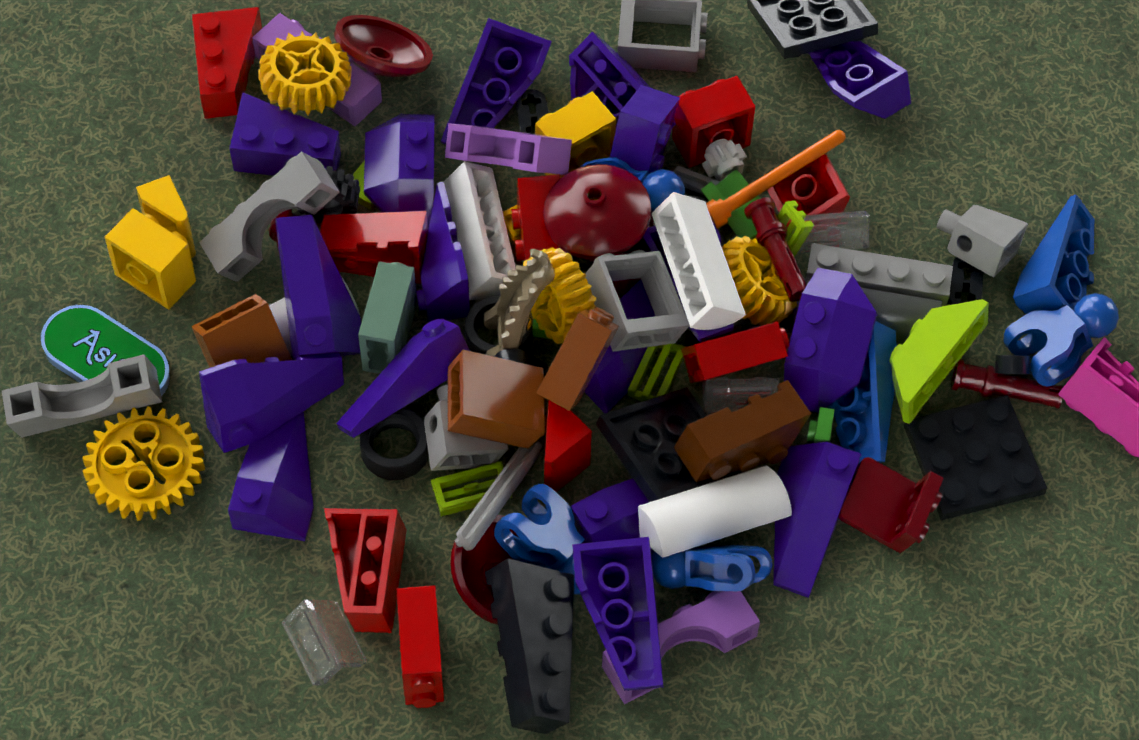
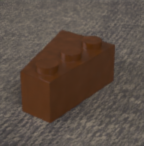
(745, 437)

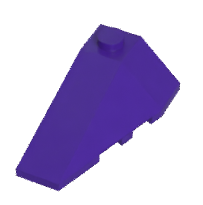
(255, 399)
(621, 600)

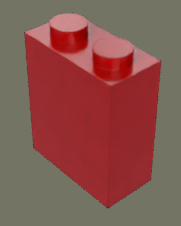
(735, 352)
(420, 646)

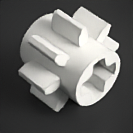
(723, 158)

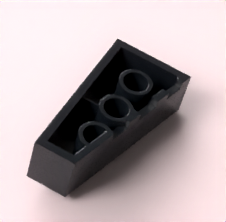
(535, 641)

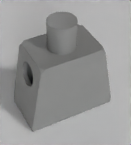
(983, 237)
(455, 450)

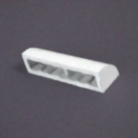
(480, 228)
(697, 263)
(714, 511)

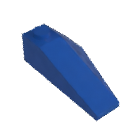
(1059, 266)
(866, 410)

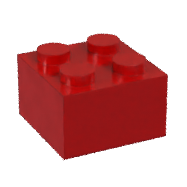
(710, 115)

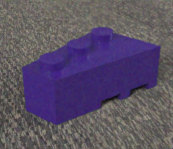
(644, 129)
(270, 137)

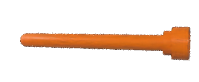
(721, 209)

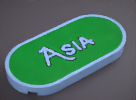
(85, 340)

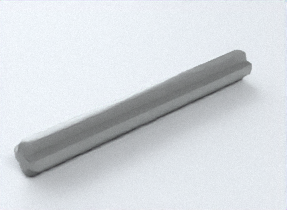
(497, 496)

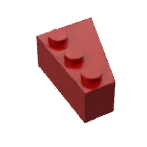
(224, 57)
(529, 215)
(368, 238)
(368, 564)

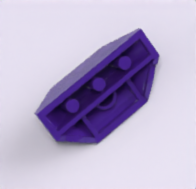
(605, 73)
(401, 164)
(829, 339)

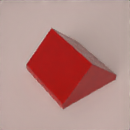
(814, 188)
(566, 447)

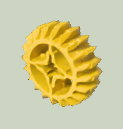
(306, 81)
(757, 281)
(563, 297)

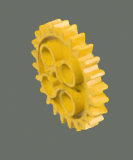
(169, 443)

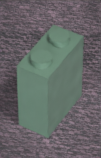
(387, 315)

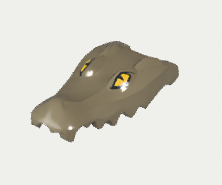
(517, 296)

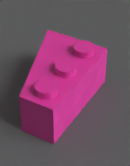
(1107, 396)

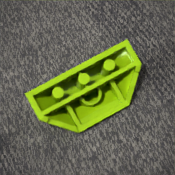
(933, 351)

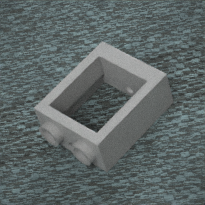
(662, 56)
(641, 332)

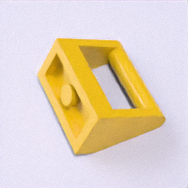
(164, 203)

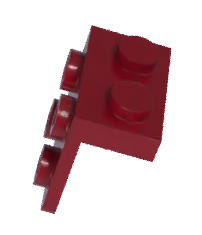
(890, 505)

